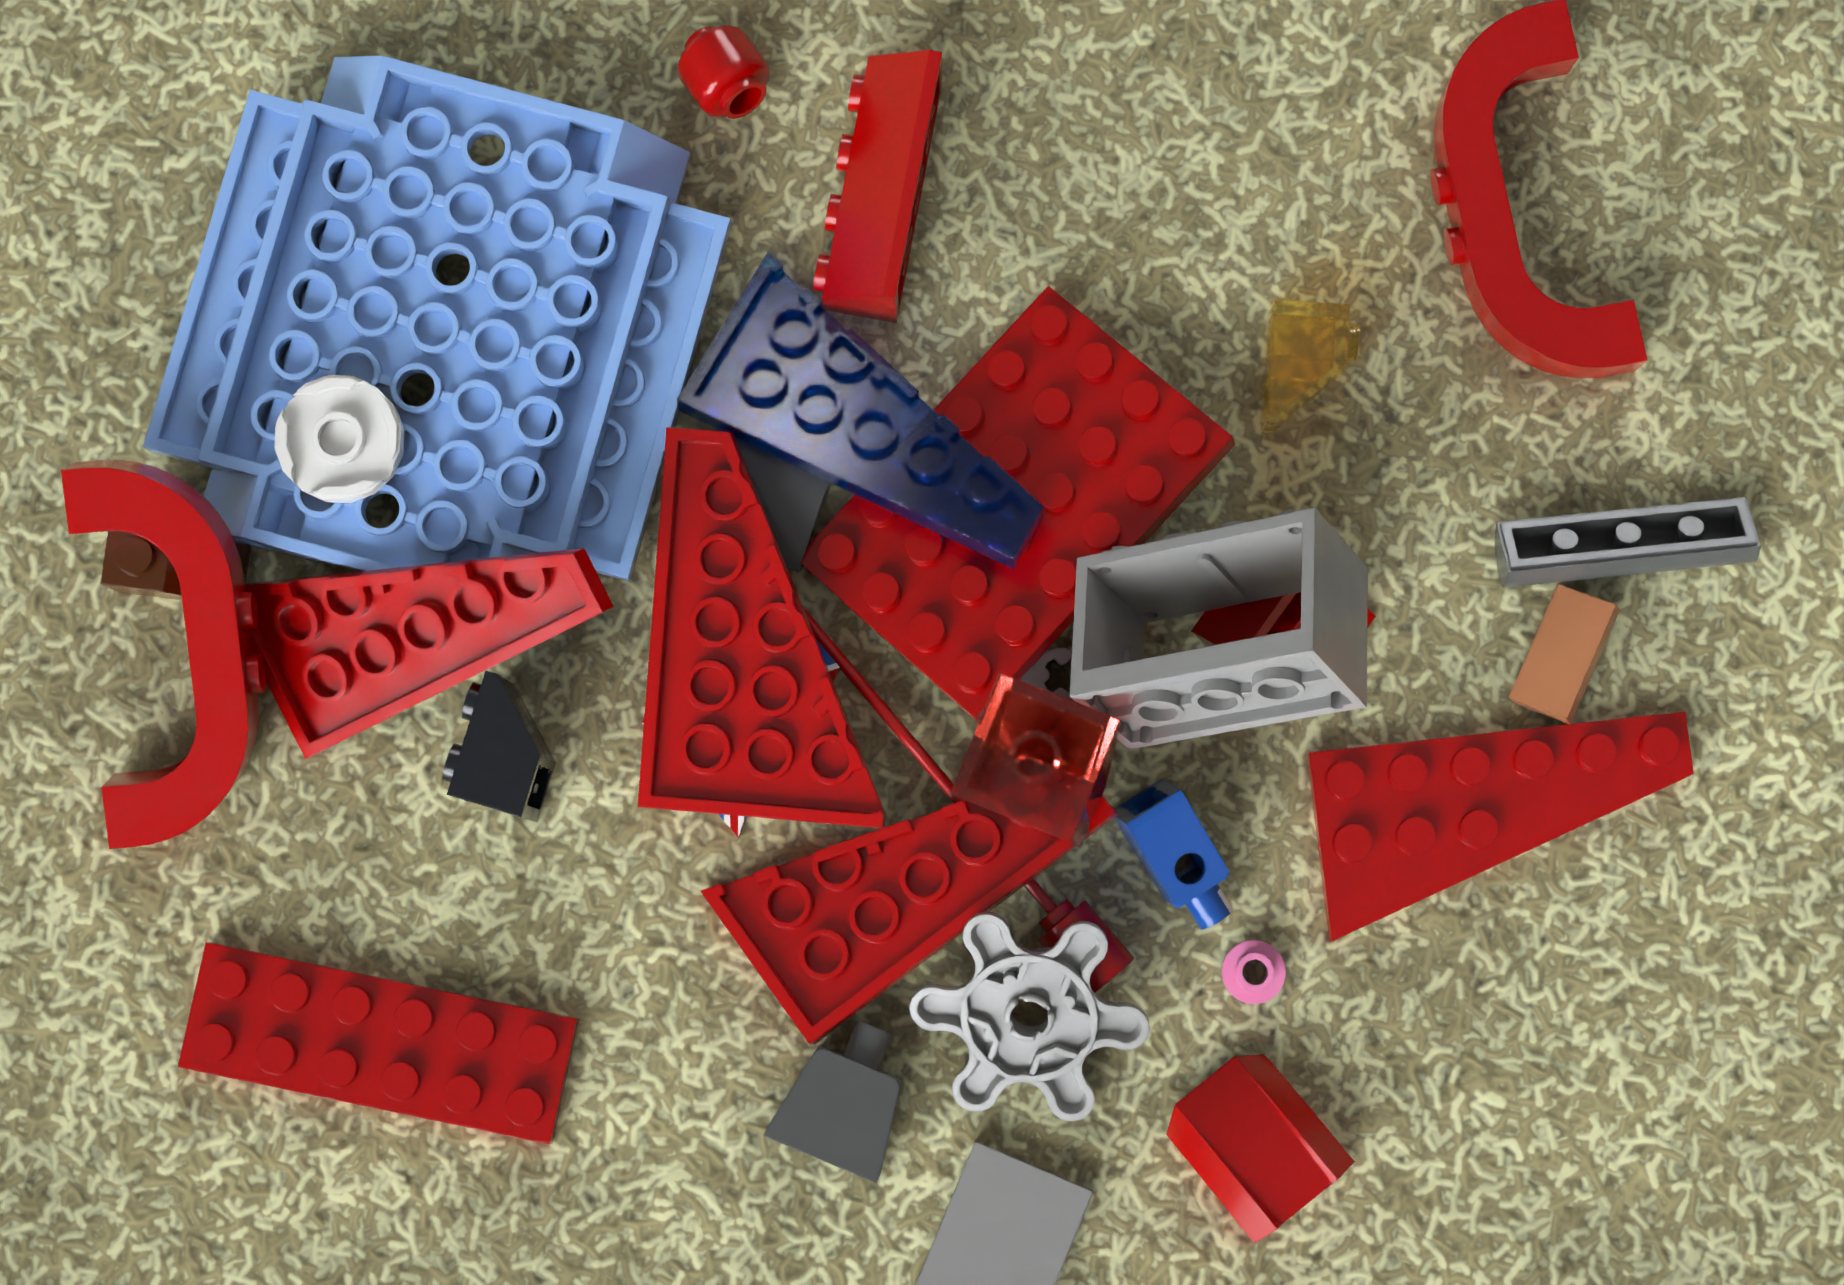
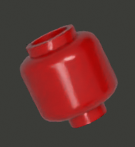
(723, 71)

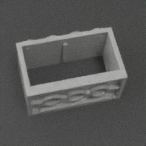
(1232, 682)

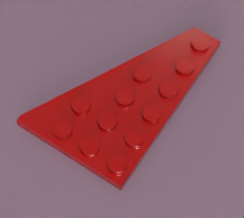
(735, 678)

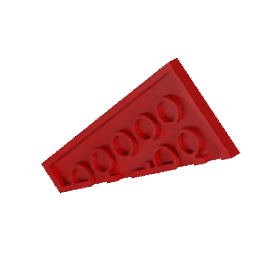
(378, 642)
(1443, 809)
(877, 906)

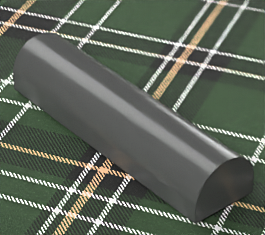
(1625, 542)

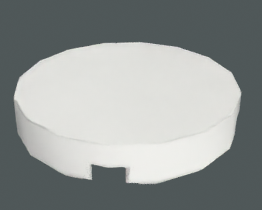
(339, 439)

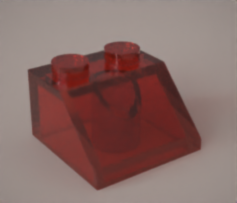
(1038, 760)

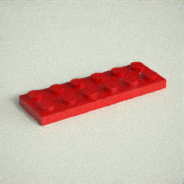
(378, 1043)

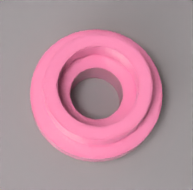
(1233, 976)

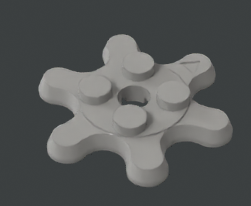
(1043, 1054)

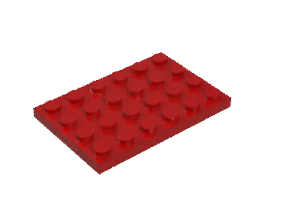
(1083, 435)

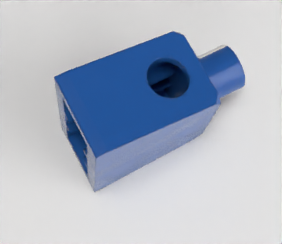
(1162, 830)

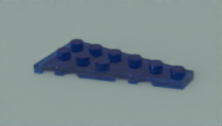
(836, 408)

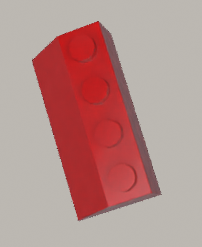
(881, 184)

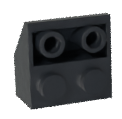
(502, 753)

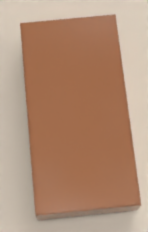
(1564, 653)

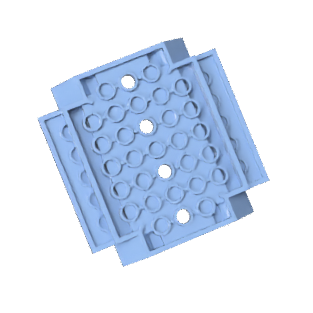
(542, 362)

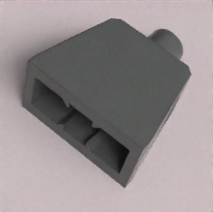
(842, 1105)

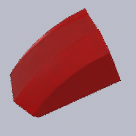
(1256, 1144)

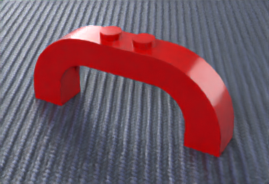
(1482, 235)
(218, 621)

